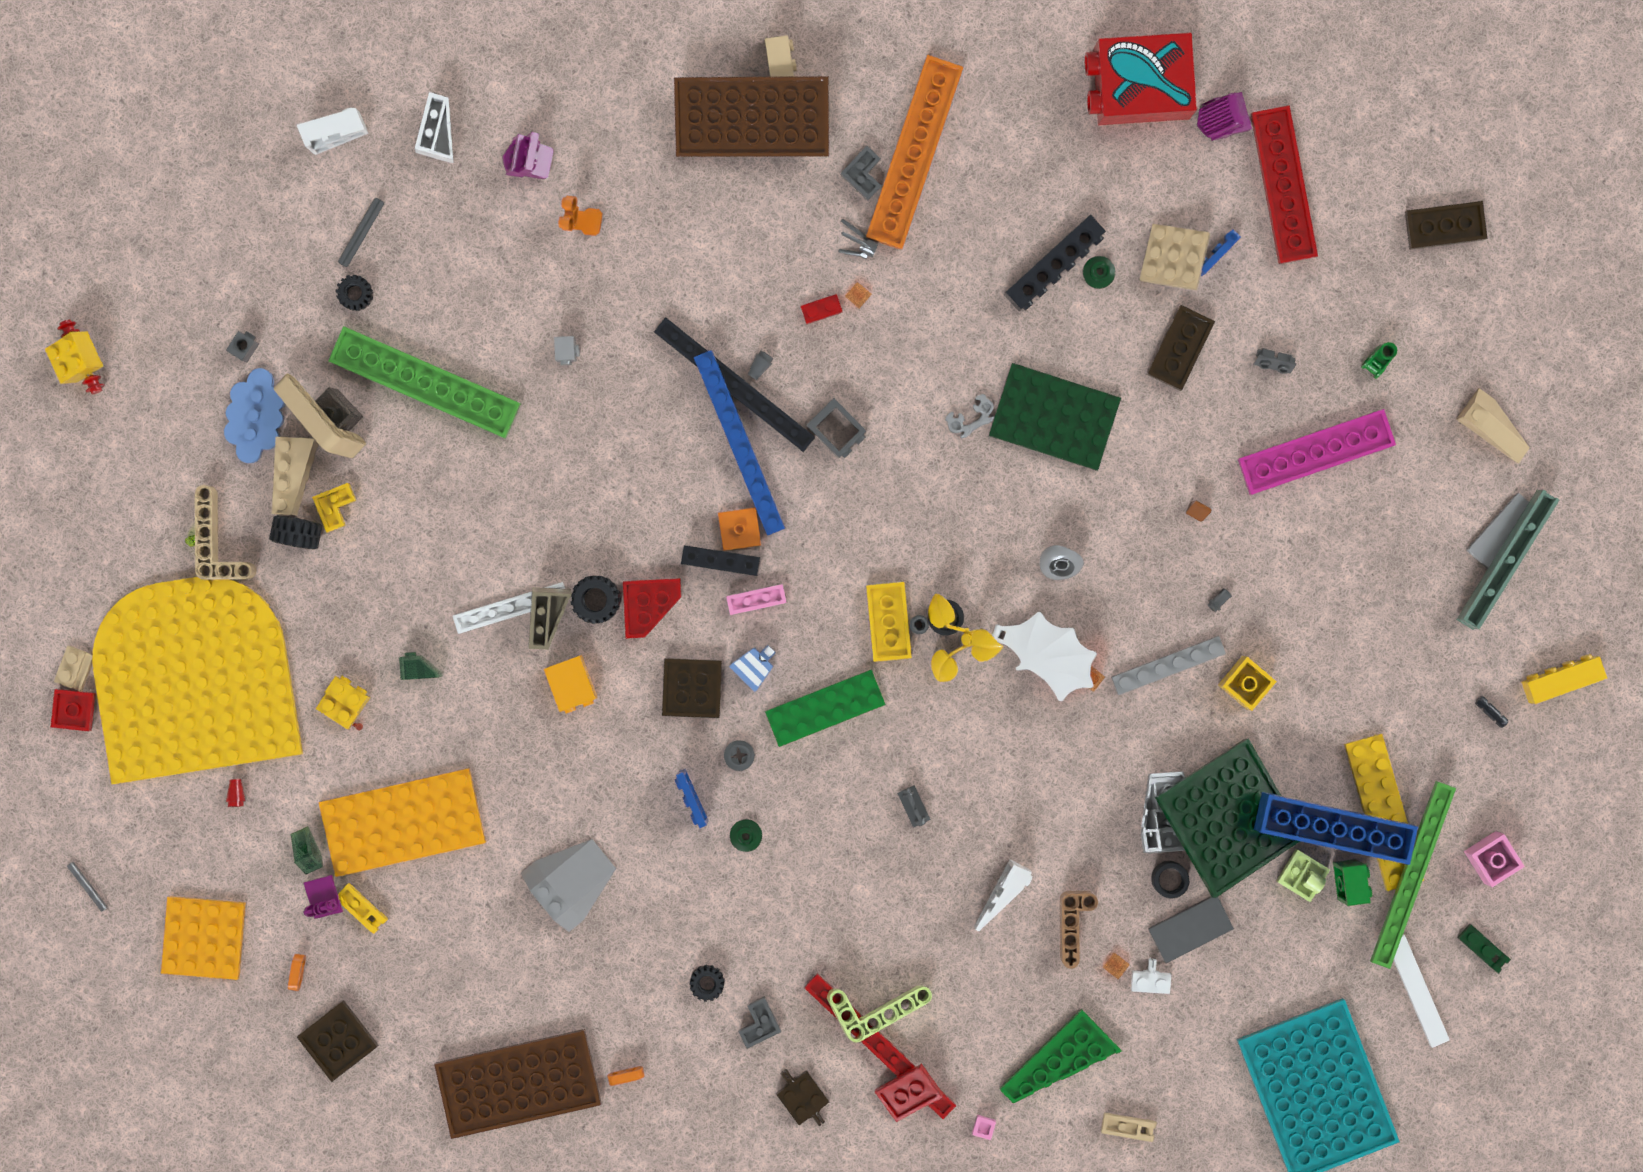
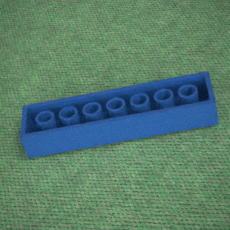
(1335, 828)

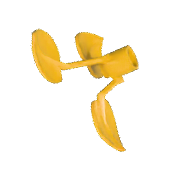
(982, 642)

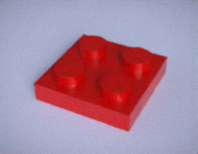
(72, 710)

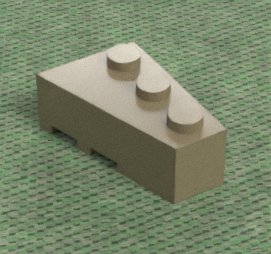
(545, 614)

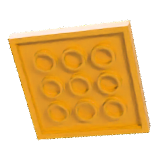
(203, 938)

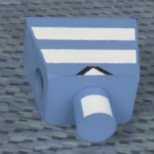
(754, 666)

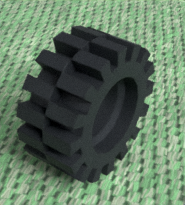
(346, 284)
(699, 991)

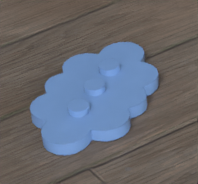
(254, 416)

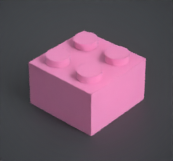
(1494, 859)

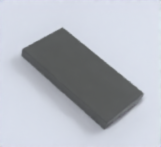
(1190, 928)

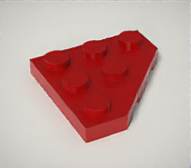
(648, 603)

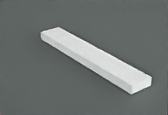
(496, 611)
(1419, 995)

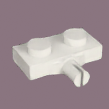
(1151, 980)

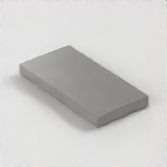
(1494, 535)

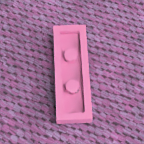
(756, 599)

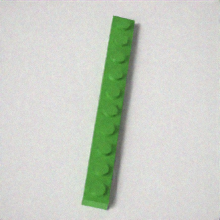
(1413, 875)

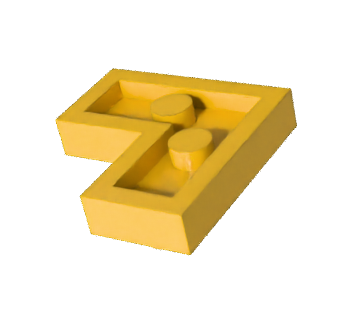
(329, 504)

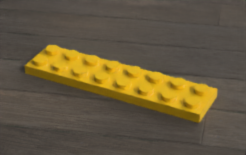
(1377, 792)

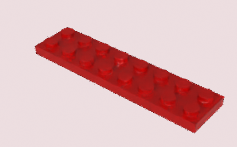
(1284, 184)

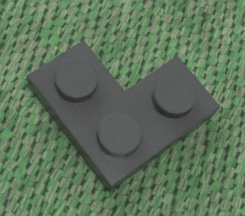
(858, 173)
(764, 1025)

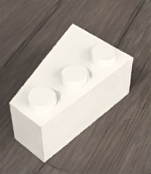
(332, 130)

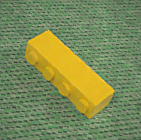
(1564, 679)

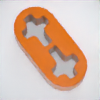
(296, 972)
(626, 1075)

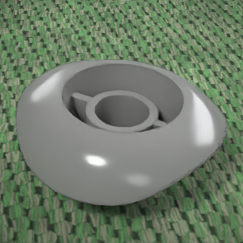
(1060, 562)

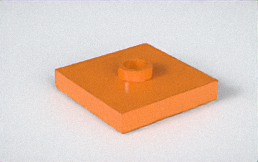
(739, 529)

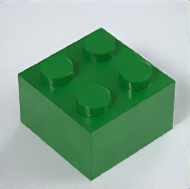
(1352, 882)

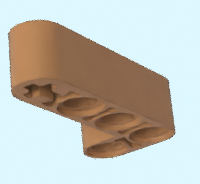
(1073, 928)

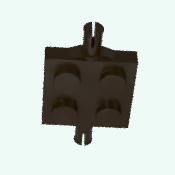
(802, 1097)

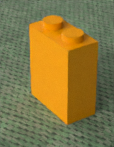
(570, 684)

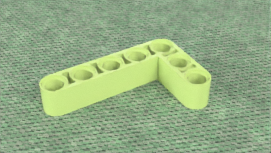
(878, 1014)

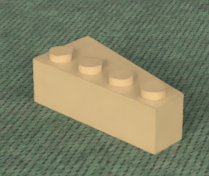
(779, 56)
(291, 473)

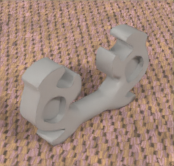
(956, 424)

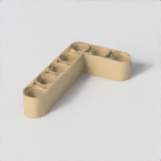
(316, 421)
(211, 541)

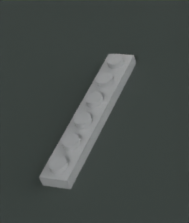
(1168, 665)

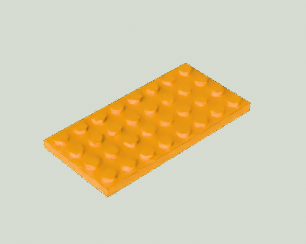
(402, 822)

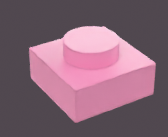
(983, 1127)

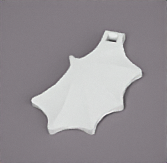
(1050, 653)

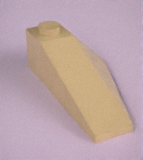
(1490, 422)

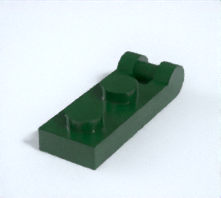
(1483, 948)

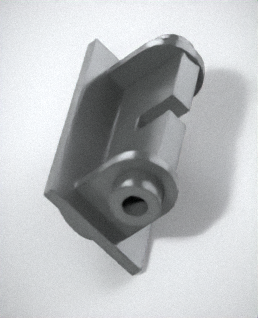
(1283, 363)
(914, 806)

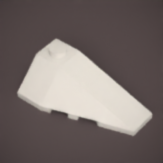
(1009, 885)

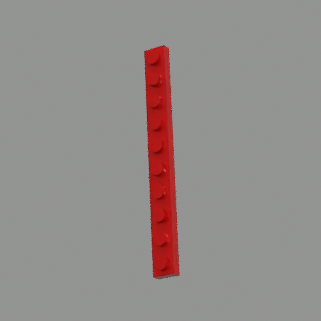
(876, 1043)

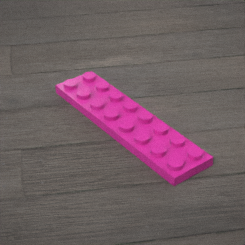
(1316, 452)

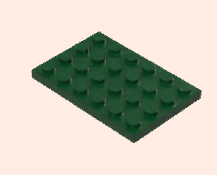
(1054, 416)

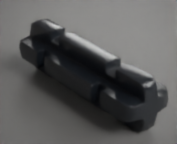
(1492, 712)

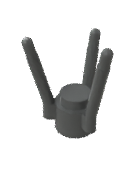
(867, 246)

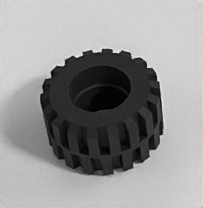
(295, 532)
(583, 611)

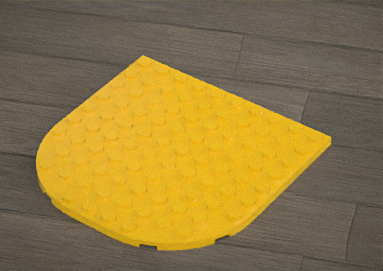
(192, 680)

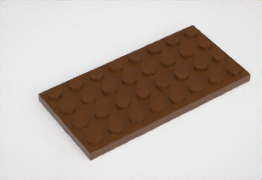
(752, 116)
(517, 1083)

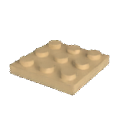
(1175, 257)

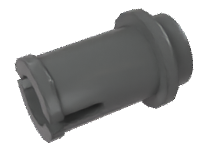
(1215, 603)

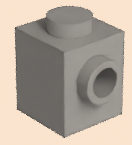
(566, 350)

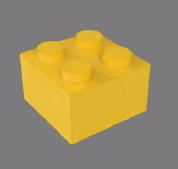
(1247, 683)

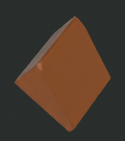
(1198, 510)

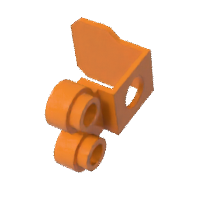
(587, 221)

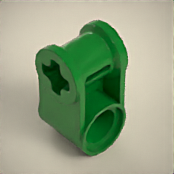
(1377, 361)

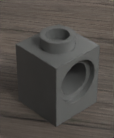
(235, 346)

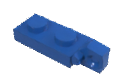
(1219, 251)

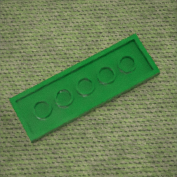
(825, 708)

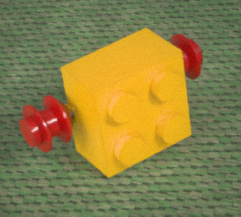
(75, 358)

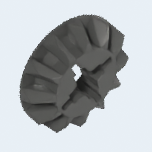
(746, 761)

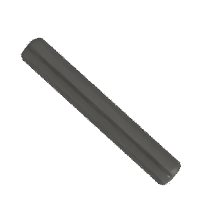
(361, 232)

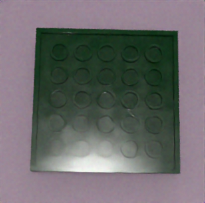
(1216, 817)

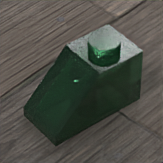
(417, 667)
(305, 851)

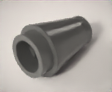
(760, 364)
(925, 624)

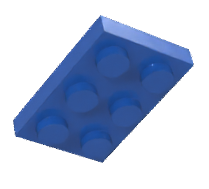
(691, 798)

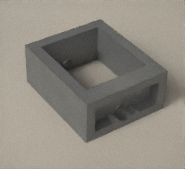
(823, 414)

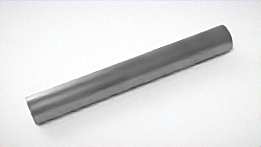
(87, 886)

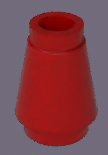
(235, 793)

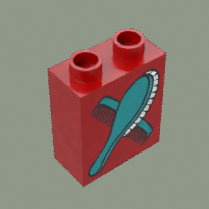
(1142, 79)

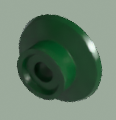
(1090, 272)
(746, 826)

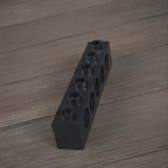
(1088, 227)

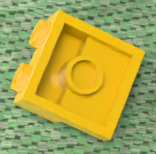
(343, 701)

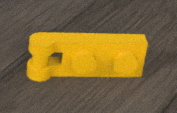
(361, 908)

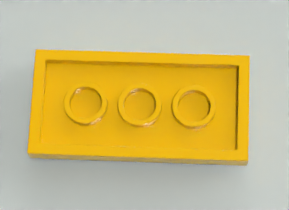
(888, 621)

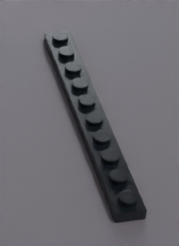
(738, 387)

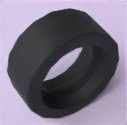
(960, 620)
(1184, 877)

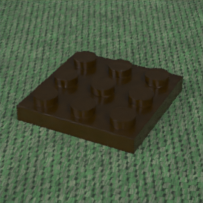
(691, 688)
(337, 1041)

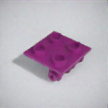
(322, 898)

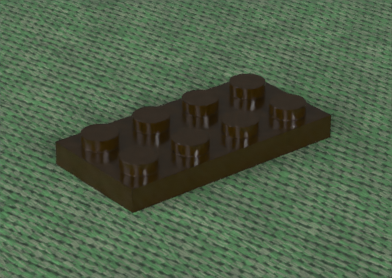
(1446, 225)
(1180, 347)

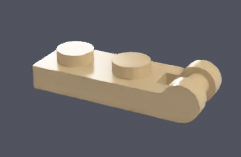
(1128, 1127)

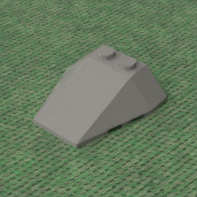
(1156, 831)
(569, 882)

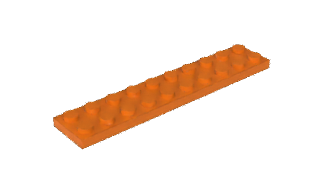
(914, 152)

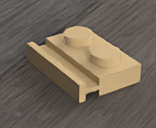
(74, 668)

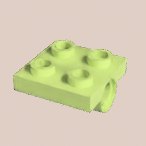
(1303, 875)

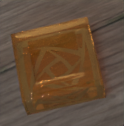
(858, 295)
(1116, 965)

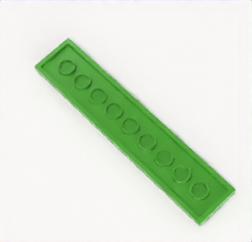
(424, 382)

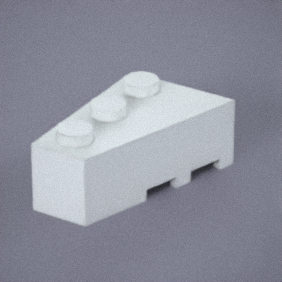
(435, 130)

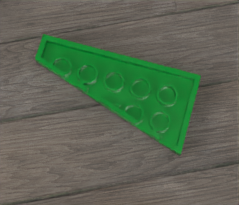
(1063, 1055)

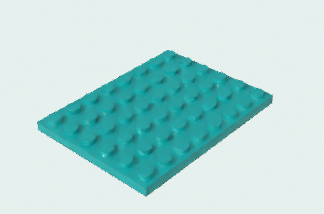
(1318, 1089)

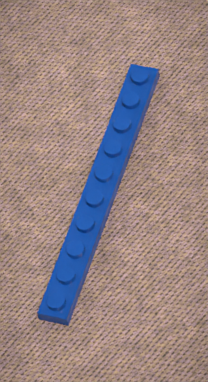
(739, 442)

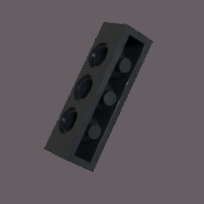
(720, 560)

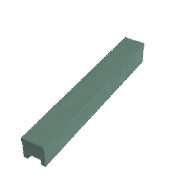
(1508, 559)

